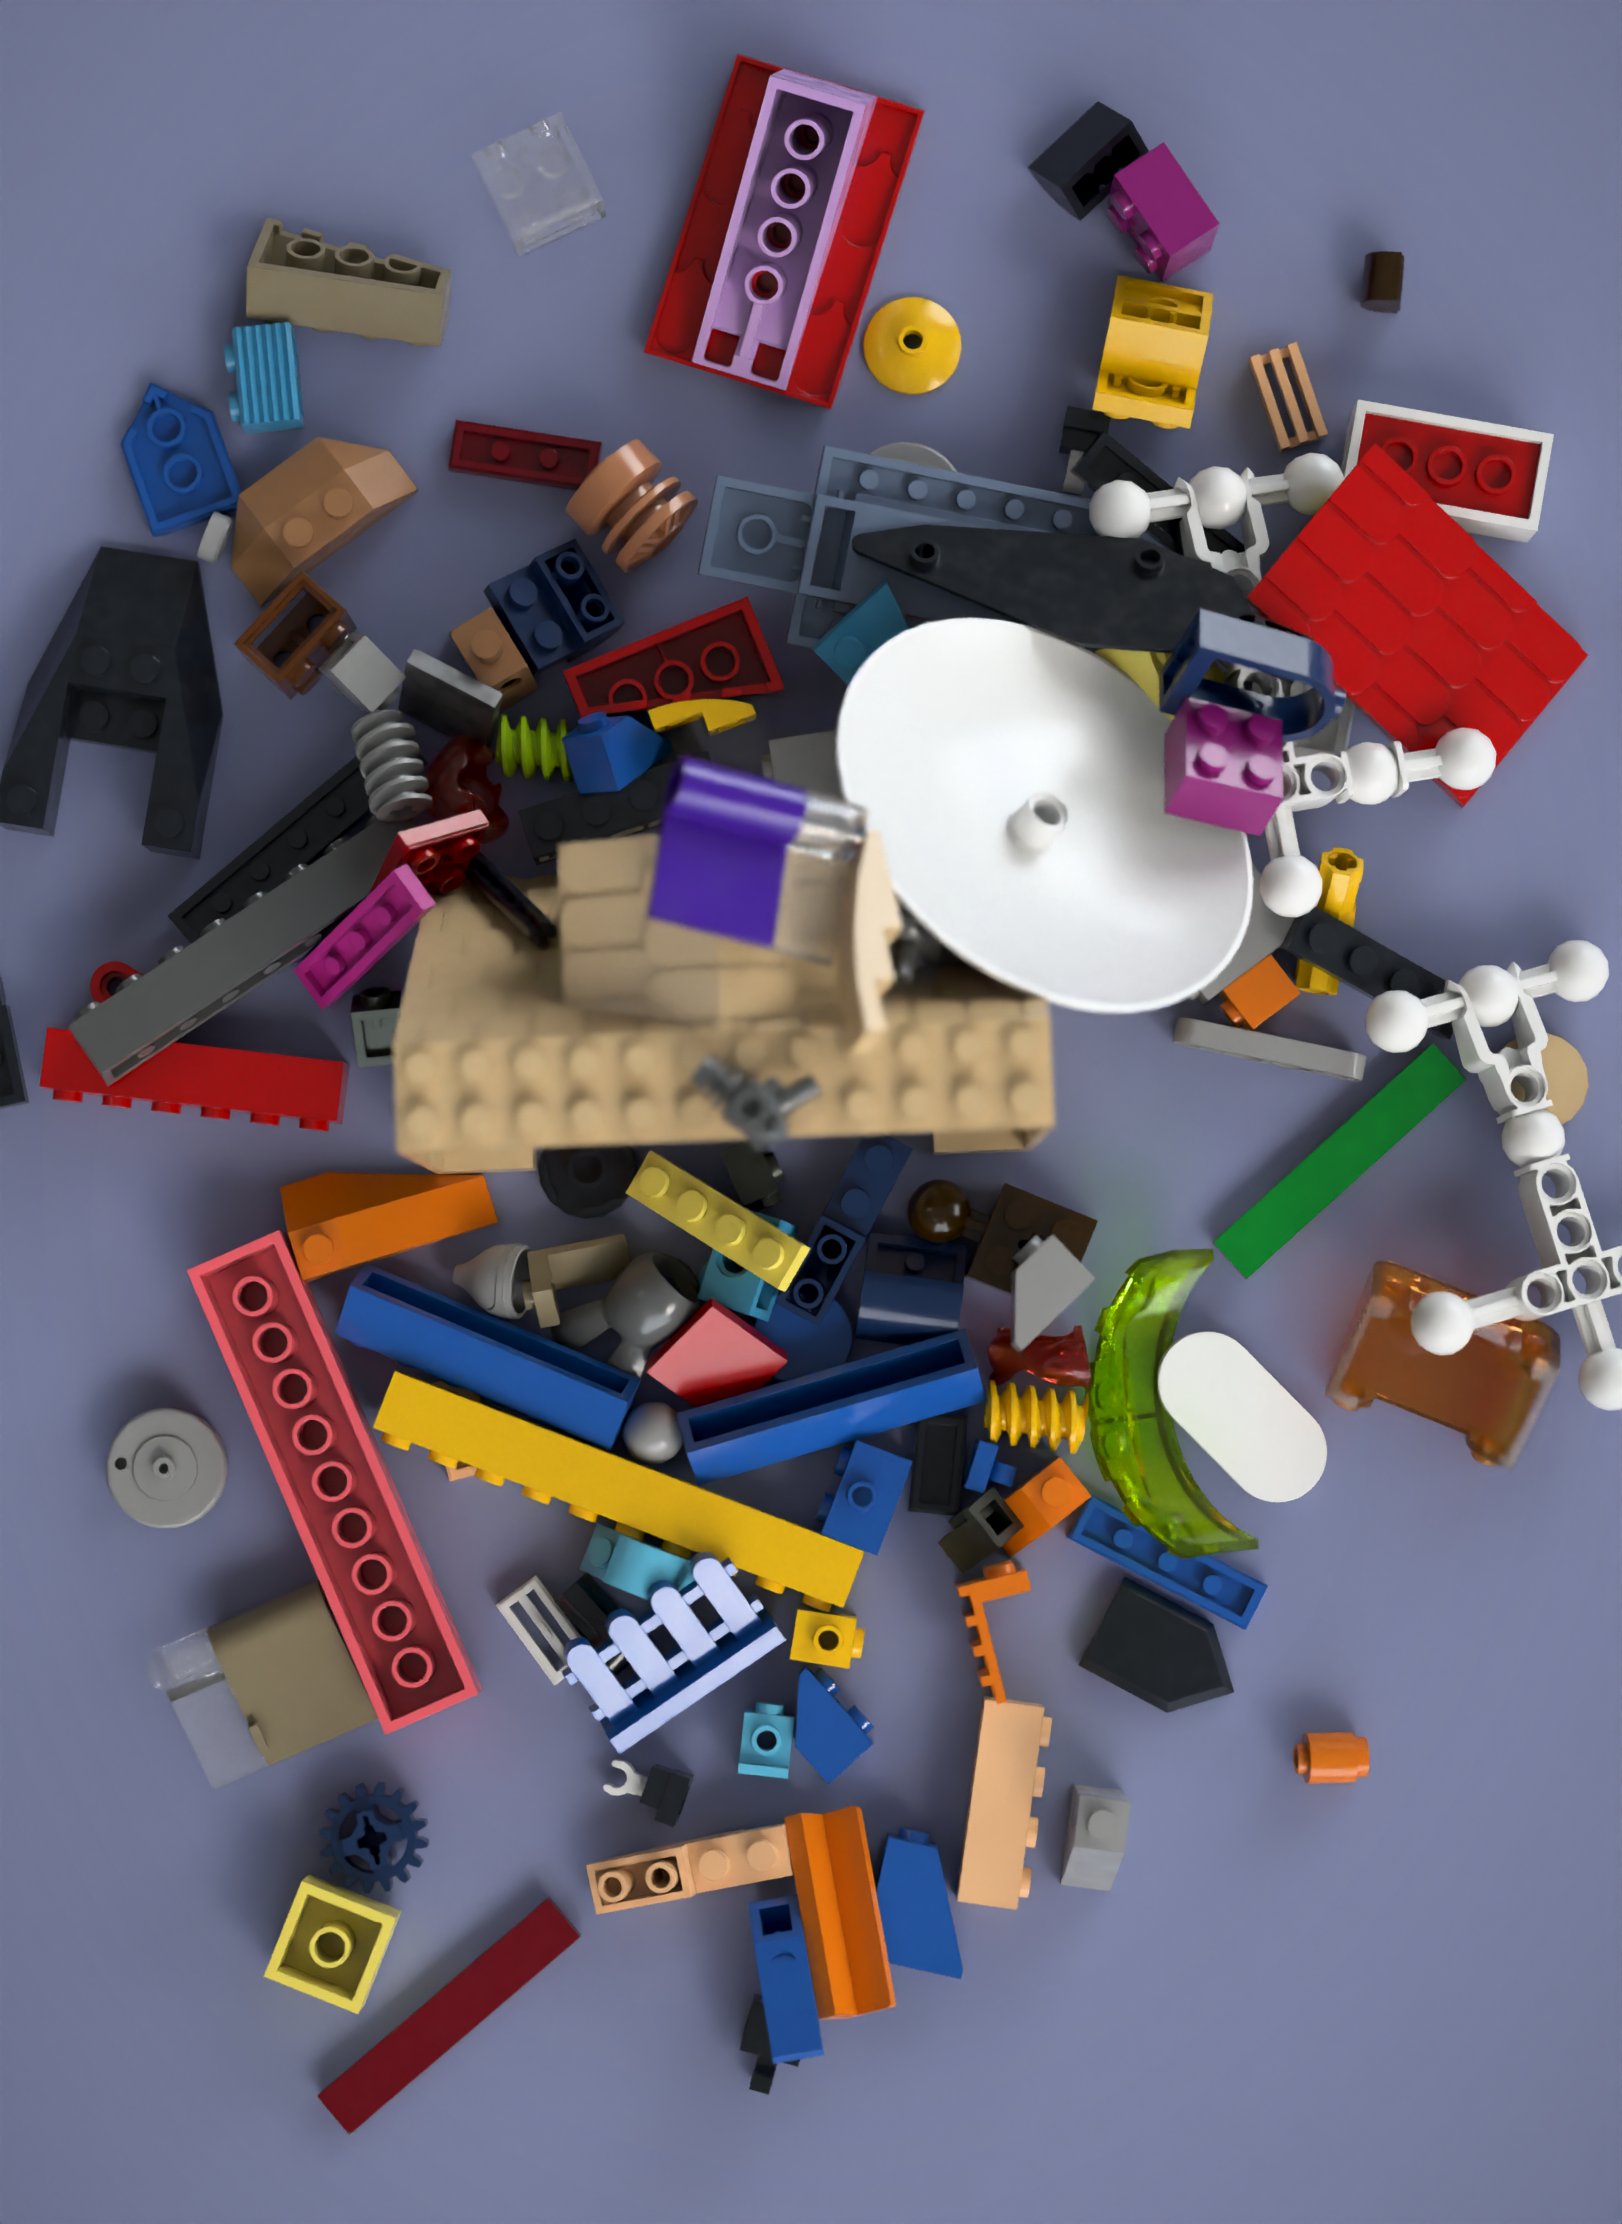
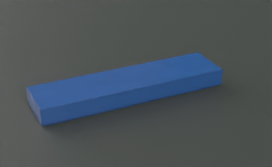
(1198, 1580)

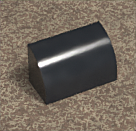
(1084, 159)

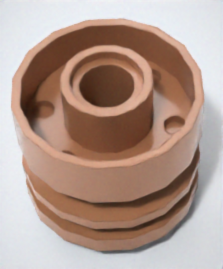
(623, 497)

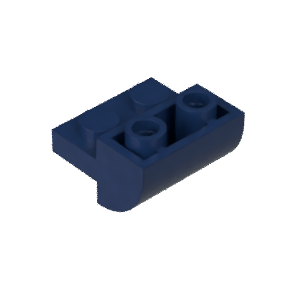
(554, 607)
(910, 1289)

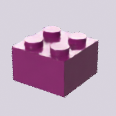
(1161, 213)
(1223, 766)

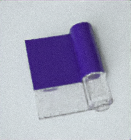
(754, 859)

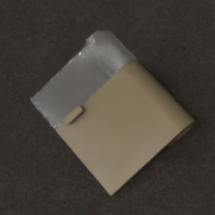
(263, 1685)

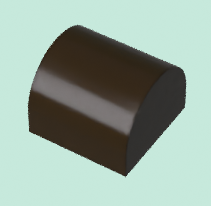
(1382, 281)

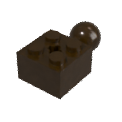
(942, 1212)

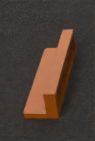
(840, 1913)

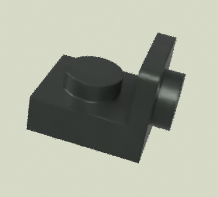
(374, 1025)

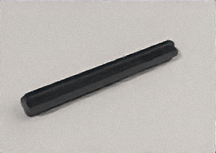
(510, 900)

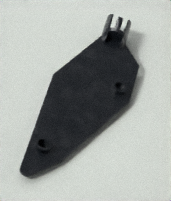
(1068, 585)

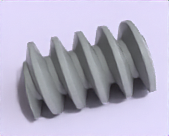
(390, 766)

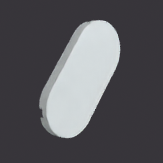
(1241, 1416)

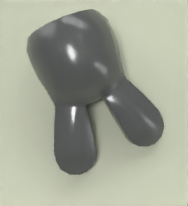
(636, 1306)

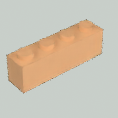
(1000, 1803)

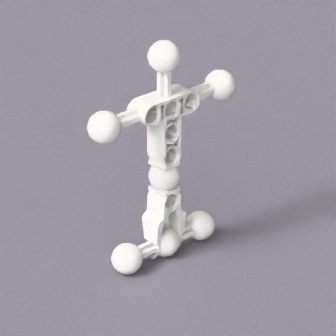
(1532, 1142)

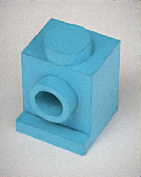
(772, 1761)

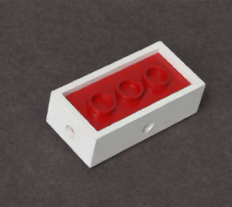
(1475, 470)

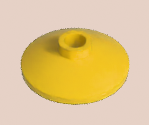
(908, 369)

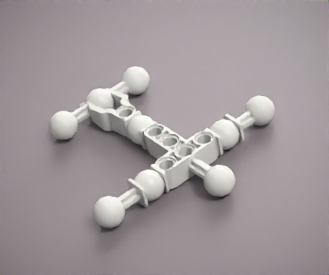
(1365, 771)

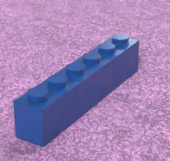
(487, 1356)
(831, 1407)

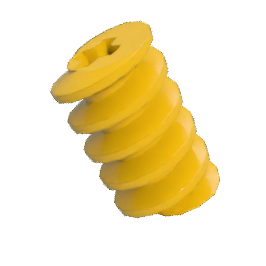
(1035, 1417)

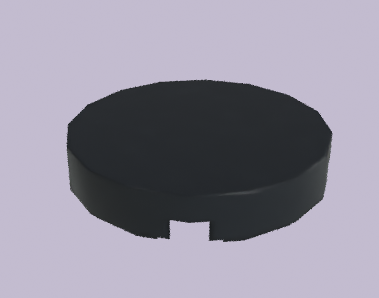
(587, 1178)

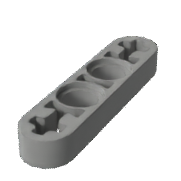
(1269, 1049)

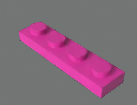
(364, 936)

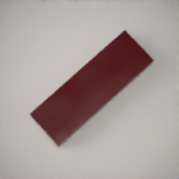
(522, 455)

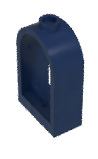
(1257, 648)

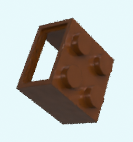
(293, 636)

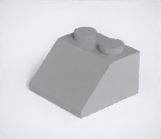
(1043, 1287)

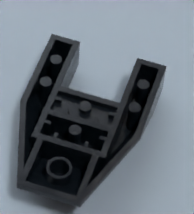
(127, 674)

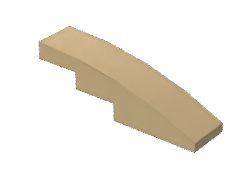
(865, 931)

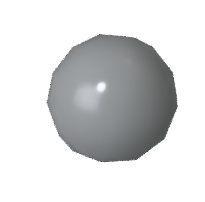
(652, 1433)

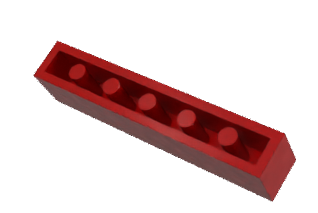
(208, 1079)

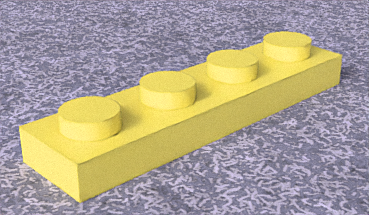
(718, 1221)

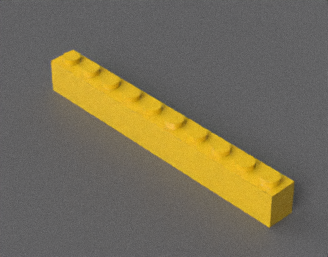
(616, 1488)

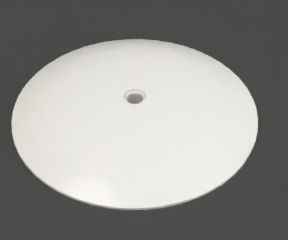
(1033, 819)

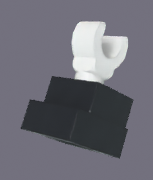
(1079, 431)
(663, 1789)

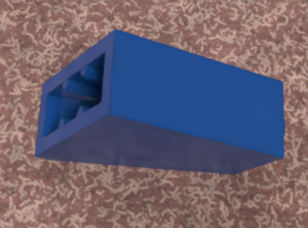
(916, 1905)

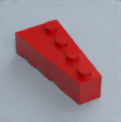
(701, 658)

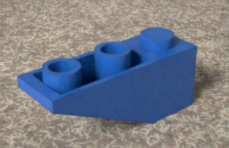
(785, 1979)

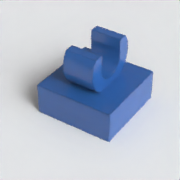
(984, 1468)

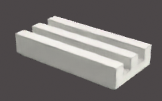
(523, 1633)

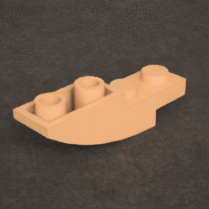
(690, 1868)

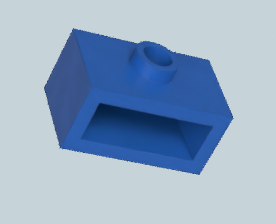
(864, 1497)

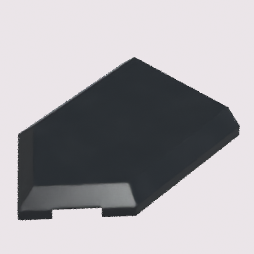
(1157, 1651)

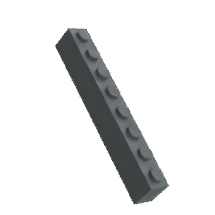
(232, 955)

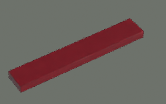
(449, 2015)

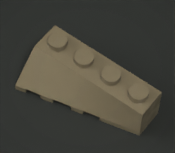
(345, 288)

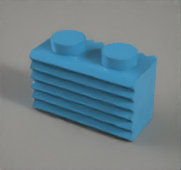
(266, 378)

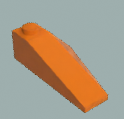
(367, 1217)

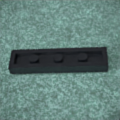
(1109, 461)
(1359, 960)

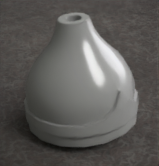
(496, 1279)

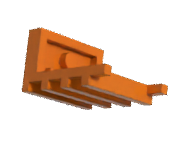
(998, 1581)

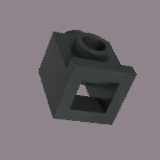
(753, 1175)
(979, 1530)

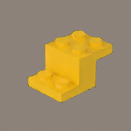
(1153, 352)

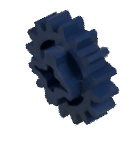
(395, 1831)

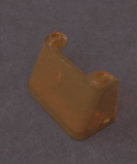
(1484, 1390)

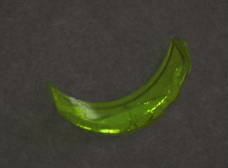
(1129, 1426)

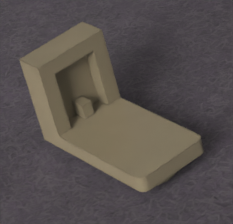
(570, 1267)

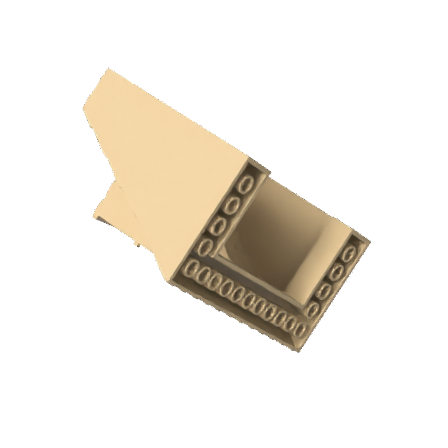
(619, 1010)

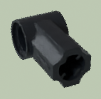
(588, 1609)

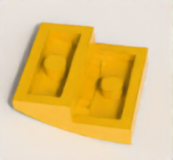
(717, 714)

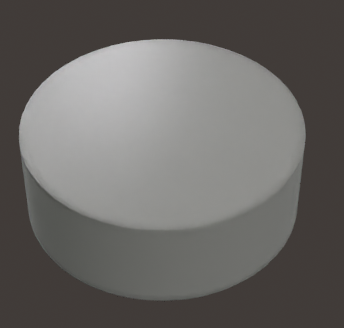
(215, 537)

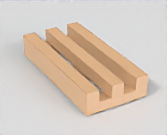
(1305, 388)

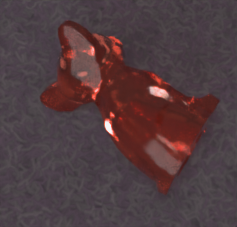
(1050, 1358)

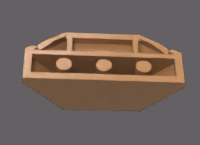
(312, 511)

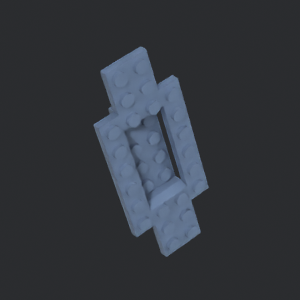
(805, 539)

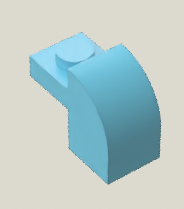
(632, 1562)

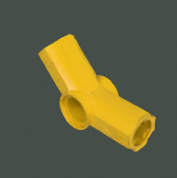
(1341, 878)

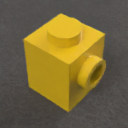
(826, 1638)

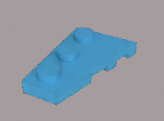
(862, 632)

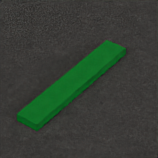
(1339, 1161)

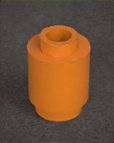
(1331, 1757)

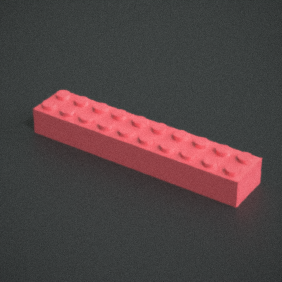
(335, 1481)

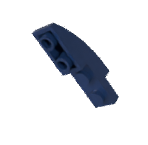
(845, 1225)

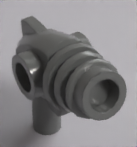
(917, 947)
(752, 1107)

